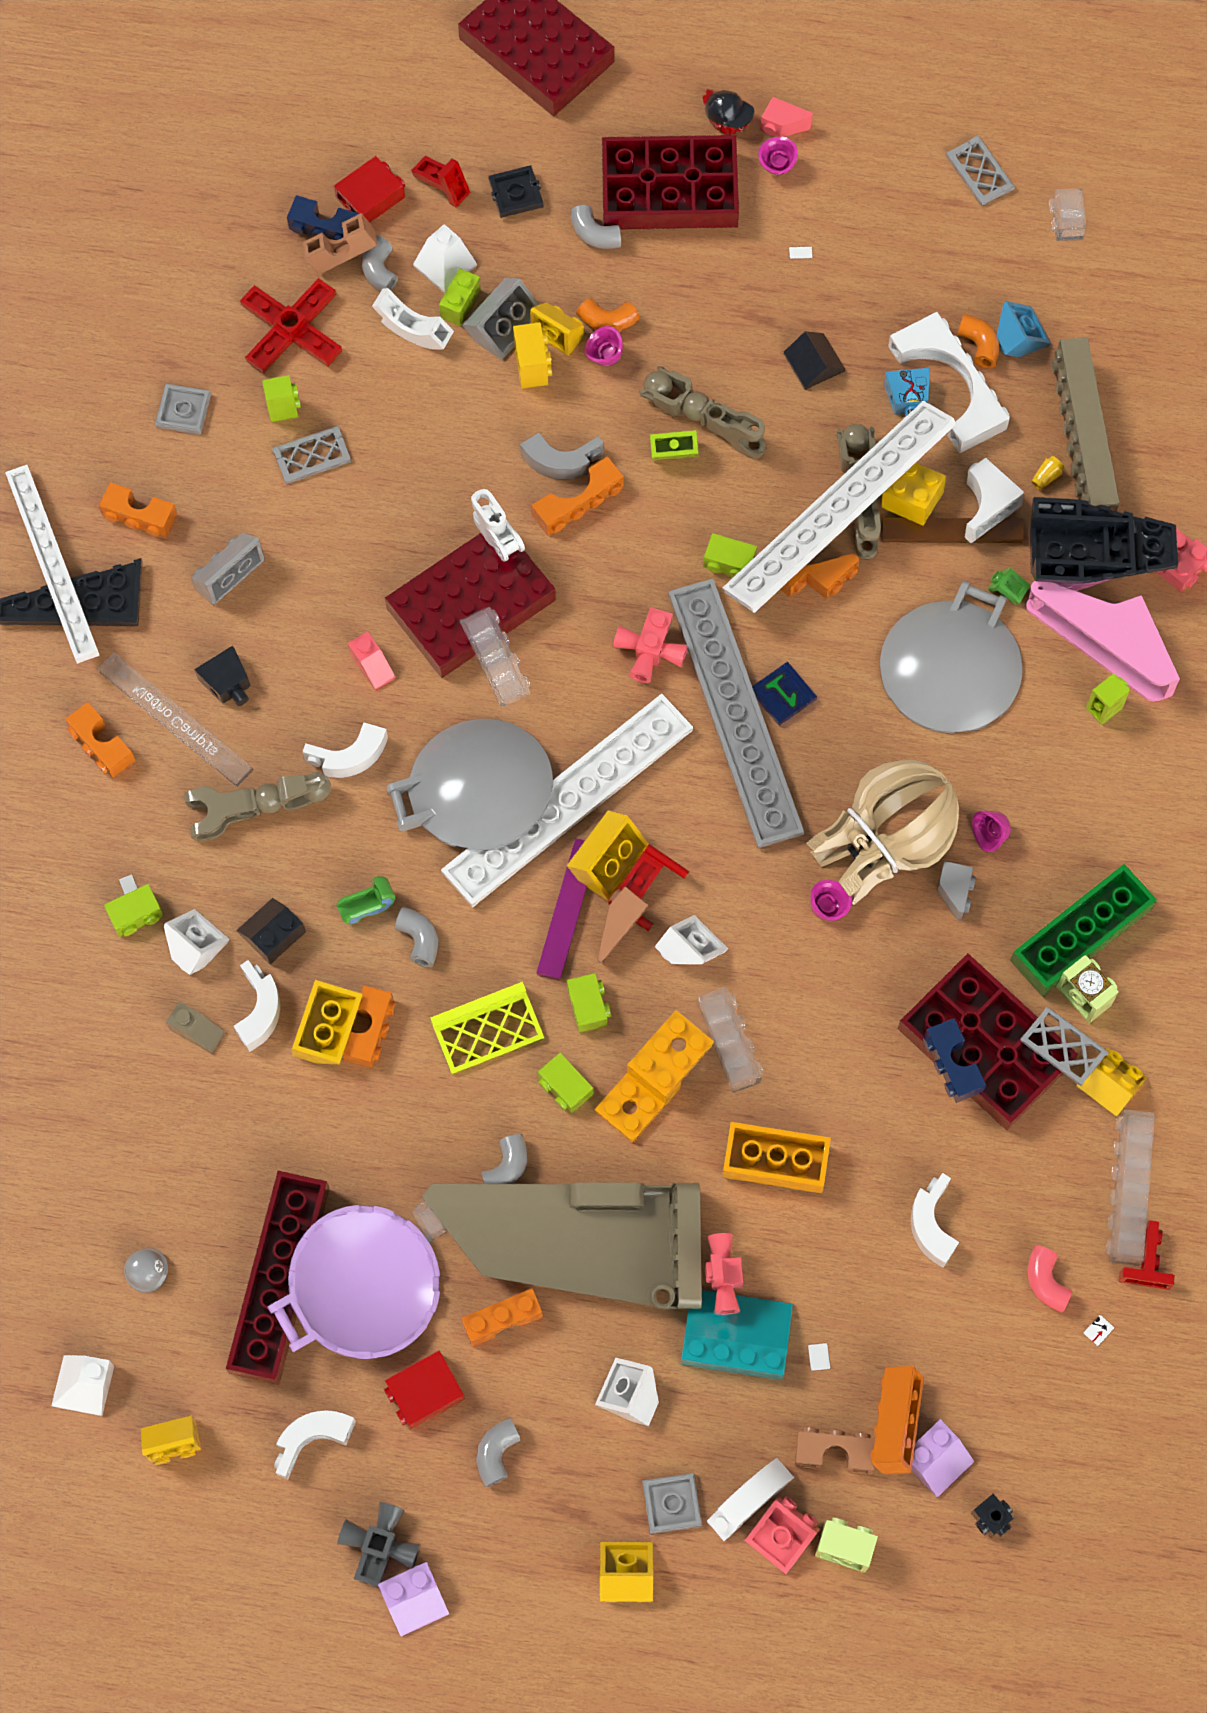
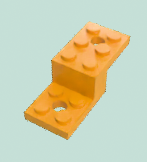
(654, 1076)

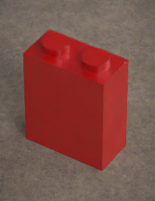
(370, 189)
(423, 1390)

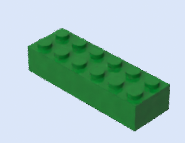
(1083, 929)

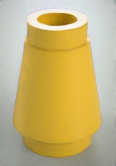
(1047, 473)

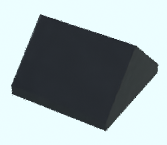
(813, 359)

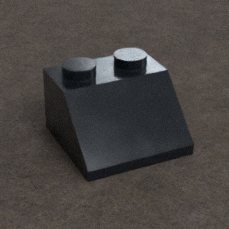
(272, 930)

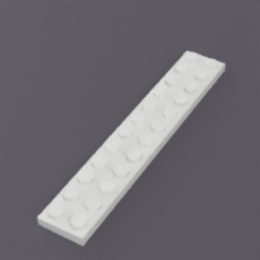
(839, 506)
(574, 797)

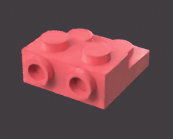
(1191, 561)
(783, 1533)

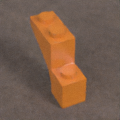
(824, 576)

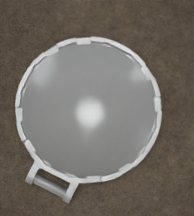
(952, 663)
(476, 785)

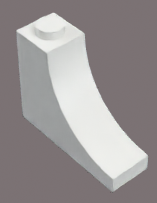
(995, 495)

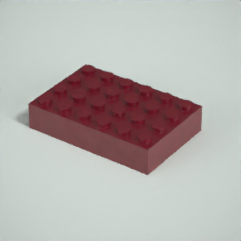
(538, 48)
(670, 182)
(459, 586)
(992, 1030)

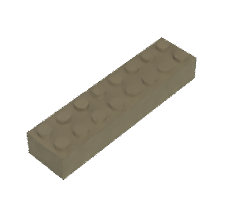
(1084, 423)

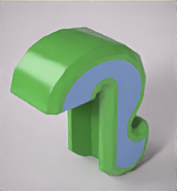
(367, 902)

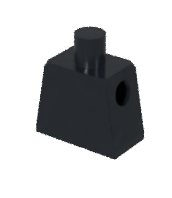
(225, 677)

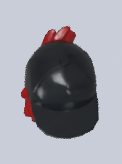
(727, 111)

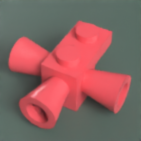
(650, 645)
(724, 1273)

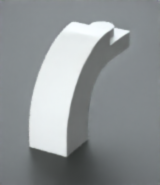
(411, 326)
(352, 759)
(265, 1016)
(926, 1232)
(307, 1428)
(750, 1498)

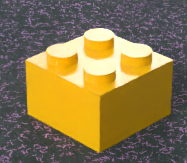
(532, 355)
(915, 493)

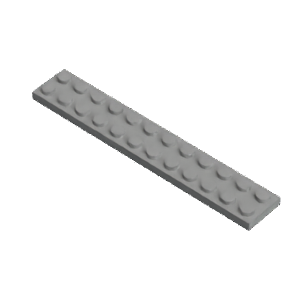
(736, 714)

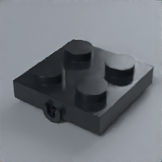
(515, 191)

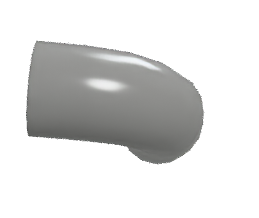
(593, 233)
(374, 266)
(423, 933)
(513, 1162)
(491, 1450)

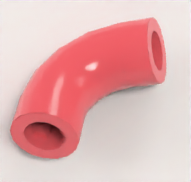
(1042, 1280)

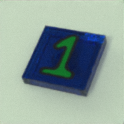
(783, 693)

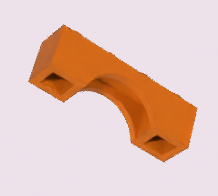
(555, 512)

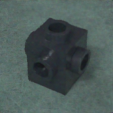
(994, 1507)

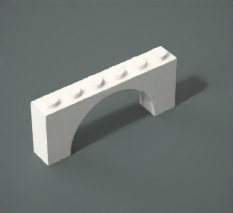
(933, 340)

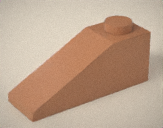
(622, 915)

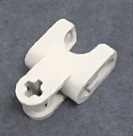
(494, 526)

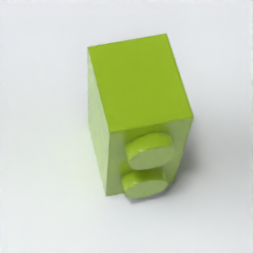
(460, 297)
(281, 398)
(674, 445)
(727, 555)
(1108, 698)
(134, 911)
(587, 1002)
(565, 1084)

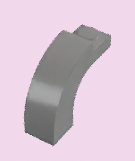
(557, 463)

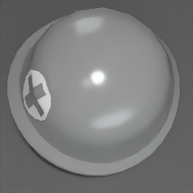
(146, 1270)

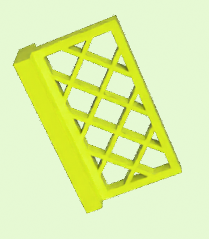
(480, 1007)

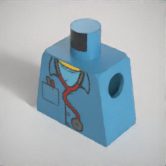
(907, 389)

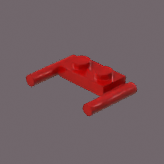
(645, 873)

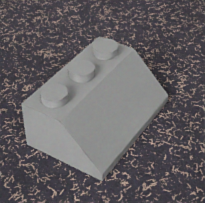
(494, 319)
(228, 567)

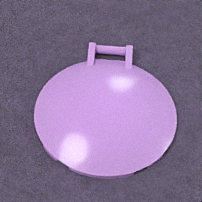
(361, 1283)

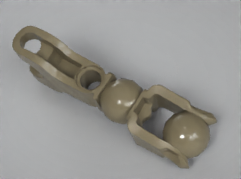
(696, 406)
(867, 524)
(243, 804)

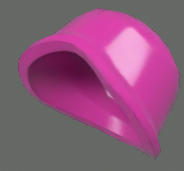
(778, 155)
(604, 346)
(990, 829)
(829, 900)

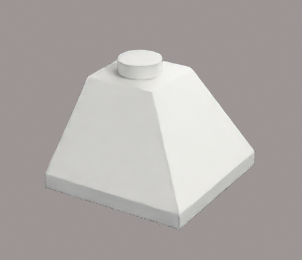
(443, 257)
(193, 941)
(690, 943)
(83, 1384)
(629, 1391)

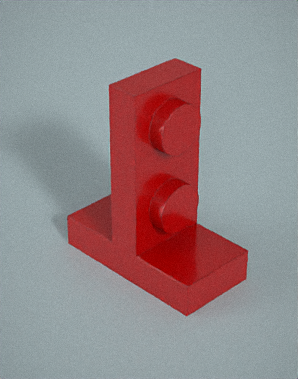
(444, 177)
(1146, 1275)

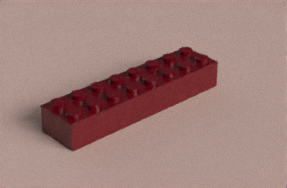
(259, 1340)

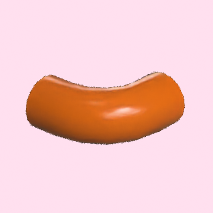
(597, 317)
(985, 340)

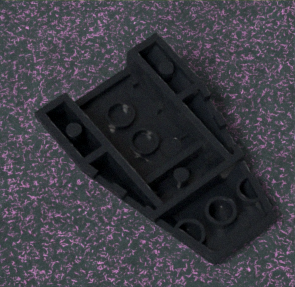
(1094, 543)

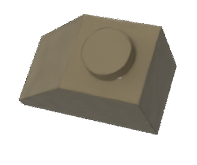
(194, 1027)

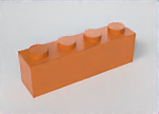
(897, 1420)

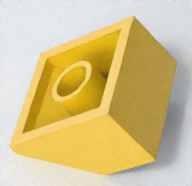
(562, 330)
(626, 1571)

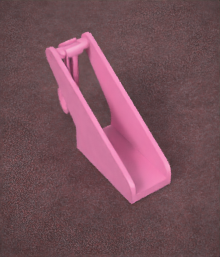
(1113, 635)

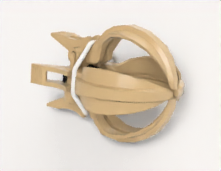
(910, 848)

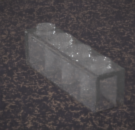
(495, 656)
(730, 1040)

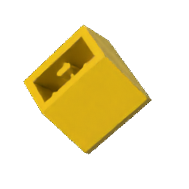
(1113, 1082)
(170, 1440)

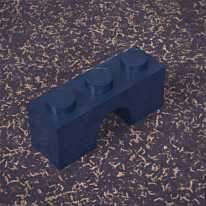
(304, 219)
(960, 1081)

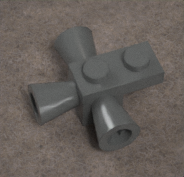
(378, 1545)

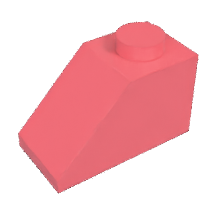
(785, 119)
(371, 660)

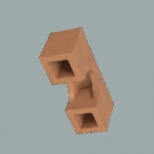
(326, 253)
(812, 1446)

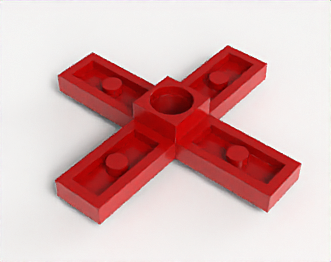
(301, 334)

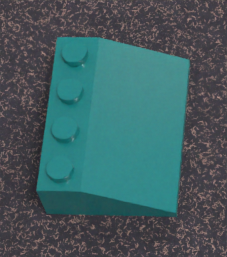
(741, 1342)

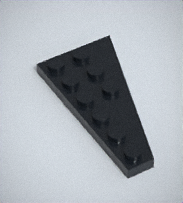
(104, 596)

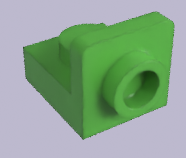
(1009, 585)

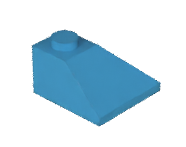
(1020, 330)

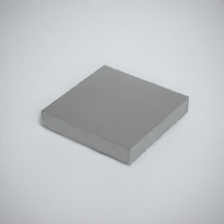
(183, 409)
(672, 1503)

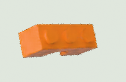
(154, 519)
(111, 755)
(364, 1047)
(507, 1313)

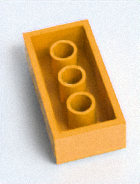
(776, 1157)

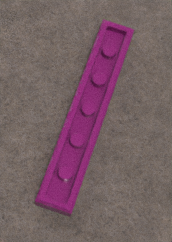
(562, 923)

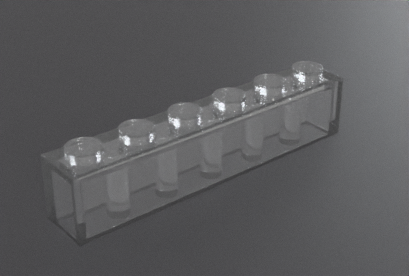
(1131, 1187)

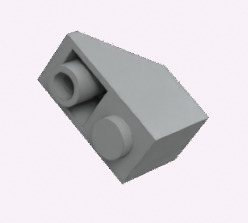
(954, 887)

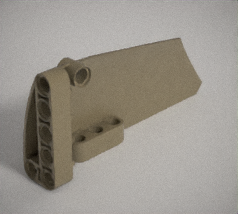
(581, 1236)

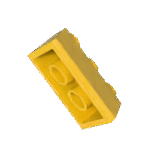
(608, 854)
(326, 1024)

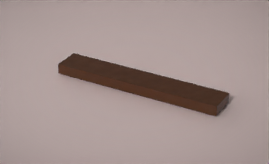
(949, 531)

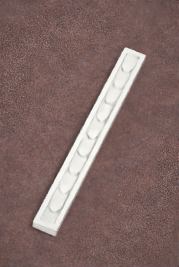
(52, 564)

